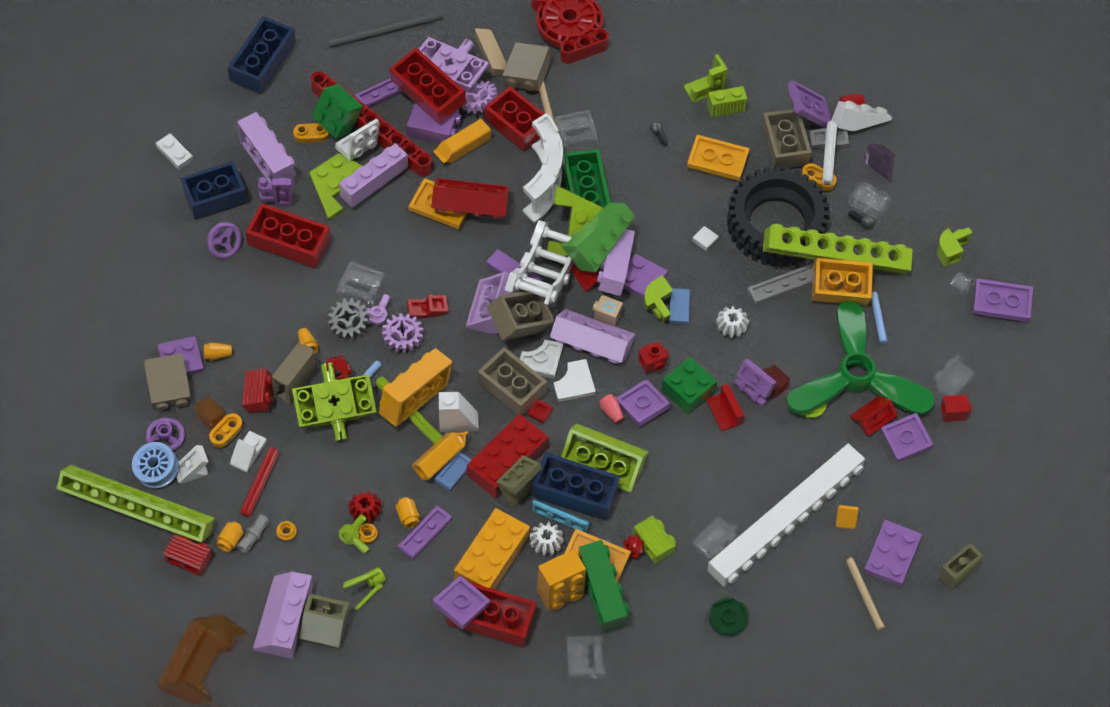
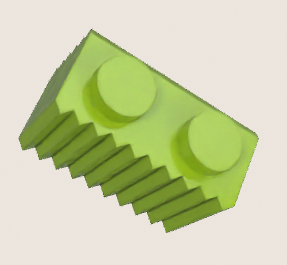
(726, 101)
(656, 541)

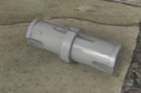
(253, 533)

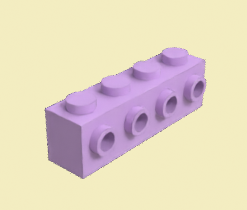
(373, 175)
(616, 265)

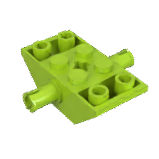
(354, 402)

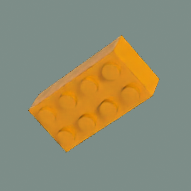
(415, 387)
(493, 550)

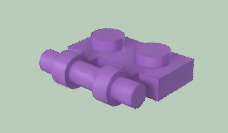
(278, 191)
(756, 378)

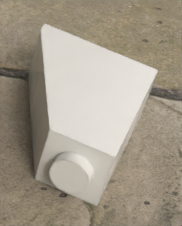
(456, 413)

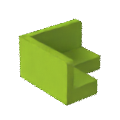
(714, 81)

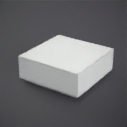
(705, 238)

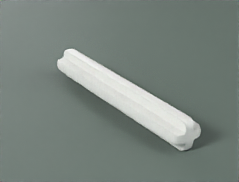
(829, 153)

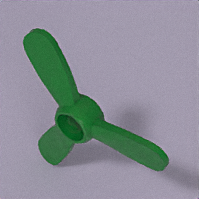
(853, 335)

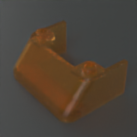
(196, 655)

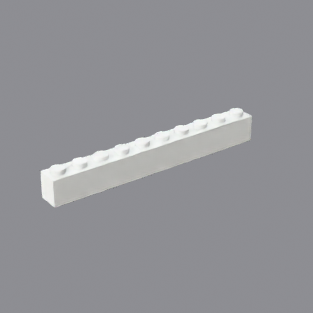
(786, 515)

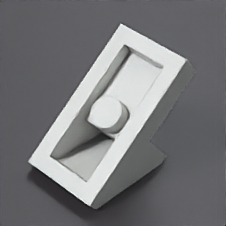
(247, 451)
(192, 465)

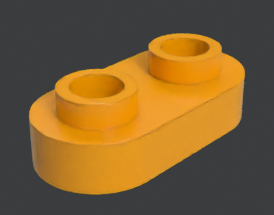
(310, 133)
(817, 173)
(224, 431)

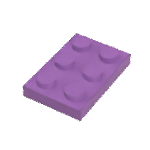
(809, 104)
(1003, 300)
(892, 553)

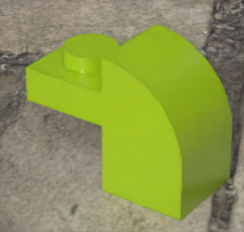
(949, 245)
(655, 294)

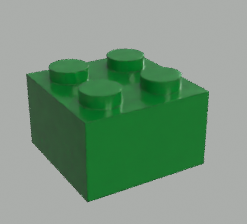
(336, 111)
(689, 385)

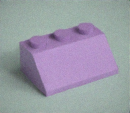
(487, 291)

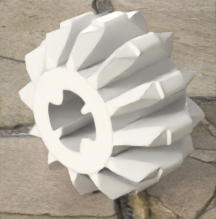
(732, 322)
(553, 541)

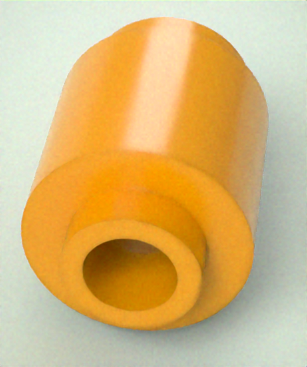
(408, 512)
(229, 536)

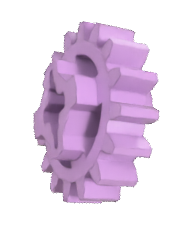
(479, 96)
(412, 332)

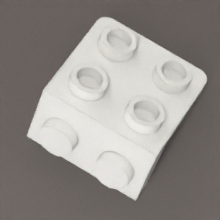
(359, 141)

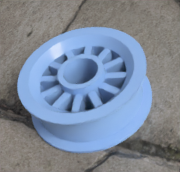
(155, 453)

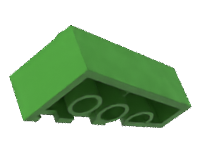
(597, 238)

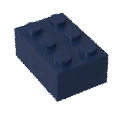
(214, 189)

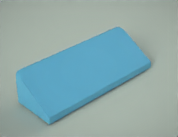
(560, 515)

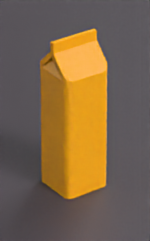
(463, 142)
(439, 454)

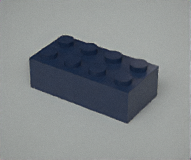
(261, 54)
(576, 486)

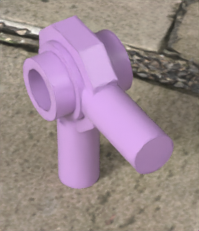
(378, 313)

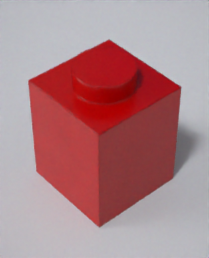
(955, 408)

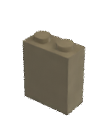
(527, 66)
(294, 372)
(167, 382)

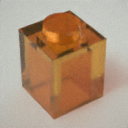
(209, 412)

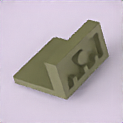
(518, 480)

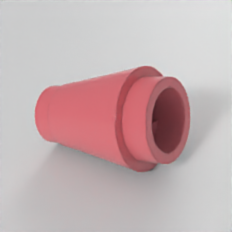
(611, 407)

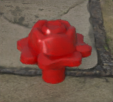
(634, 545)

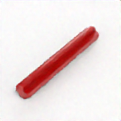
(259, 482)

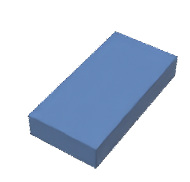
(679, 306)
(453, 472)

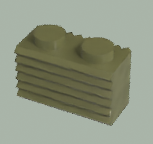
(960, 566)

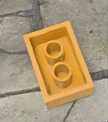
(841, 281)
(561, 580)

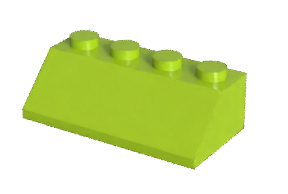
(605, 454)

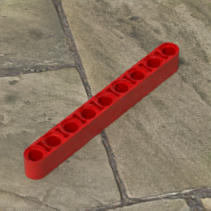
(418, 161)

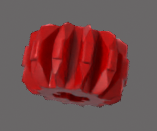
(372, 504)

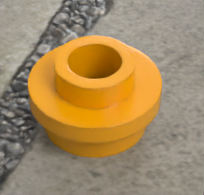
(286, 525)
(367, 528)

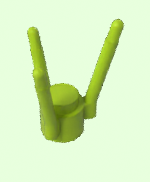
(373, 578)

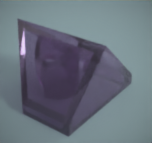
(880, 159)

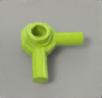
(350, 534)

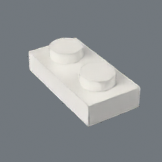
(174, 151)

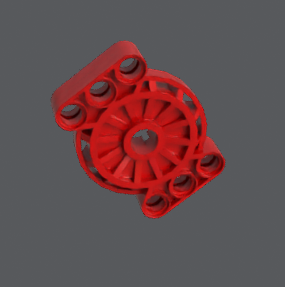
(577, 36)

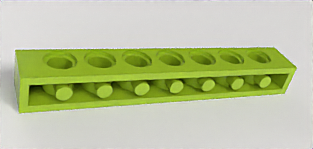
(774, 244)
(135, 503)

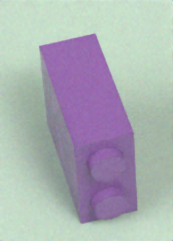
(424, 127)

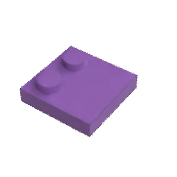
(641, 274)
(190, 352)
(643, 403)
(907, 437)
(461, 602)

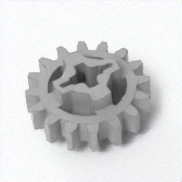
(351, 325)

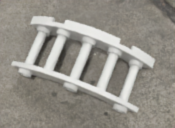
(542, 186)
(518, 278)

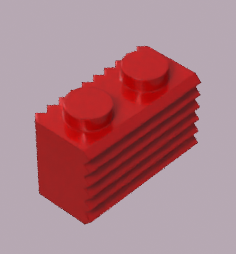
(257, 390)
(187, 554)

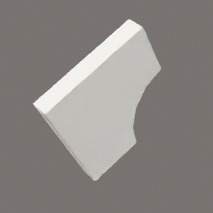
(544, 359)
(576, 382)

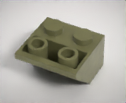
(324, 621)

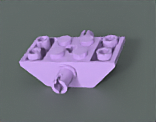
(456, 63)

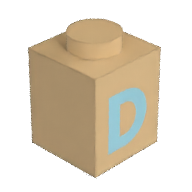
(607, 310)

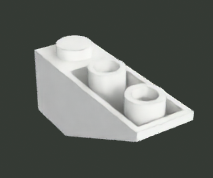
(856, 117)

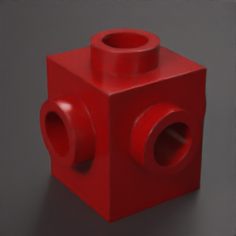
(653, 357)
(339, 363)

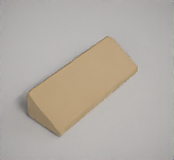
(490, 51)

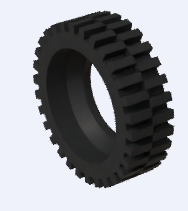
(779, 187)

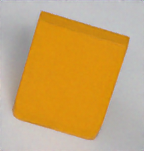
(846, 517)

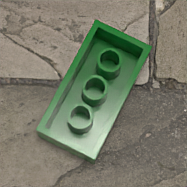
(586, 176)
(602, 586)

